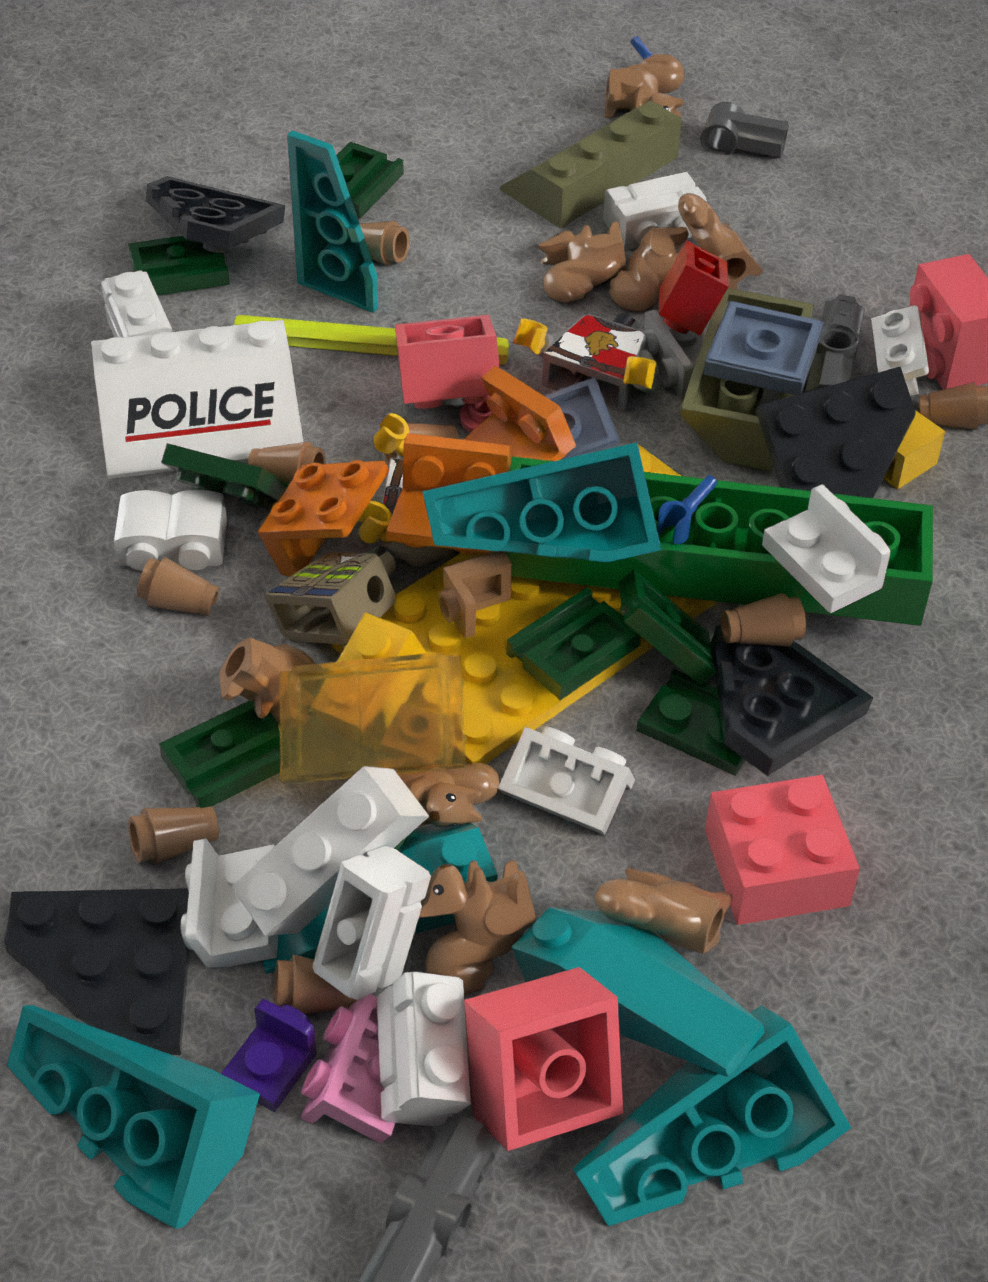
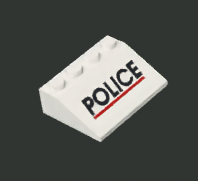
(196, 391)

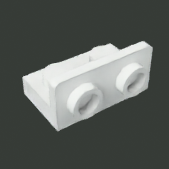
(901, 343)
(829, 551)
(566, 779)
(216, 919)

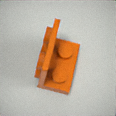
(522, 419)
(436, 463)
(316, 506)

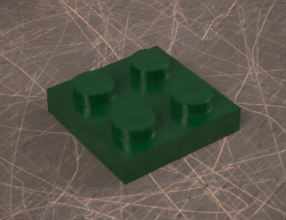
(214, 473)

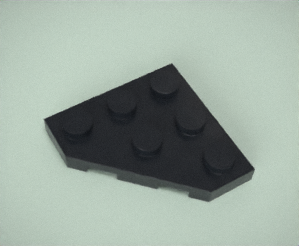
(212, 214)
(839, 433)
(780, 701)
(108, 957)

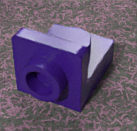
(274, 1053)

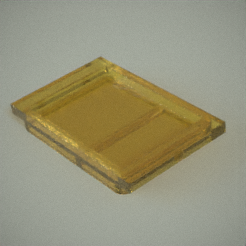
(371, 714)

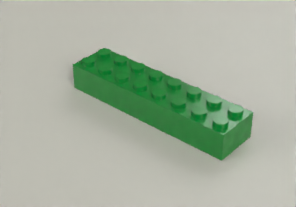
(726, 554)

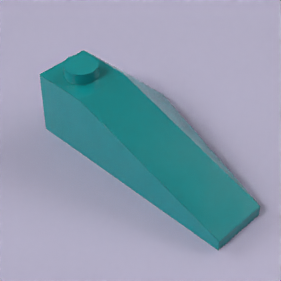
(326, 229)
(657, 990)

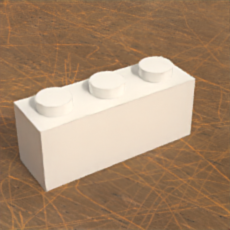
(301, 871)

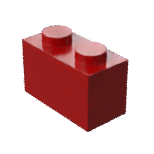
(692, 289)

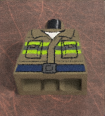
(332, 595)

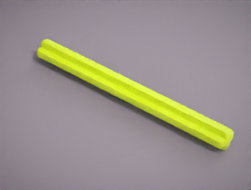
(346, 336)

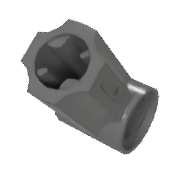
(742, 132)

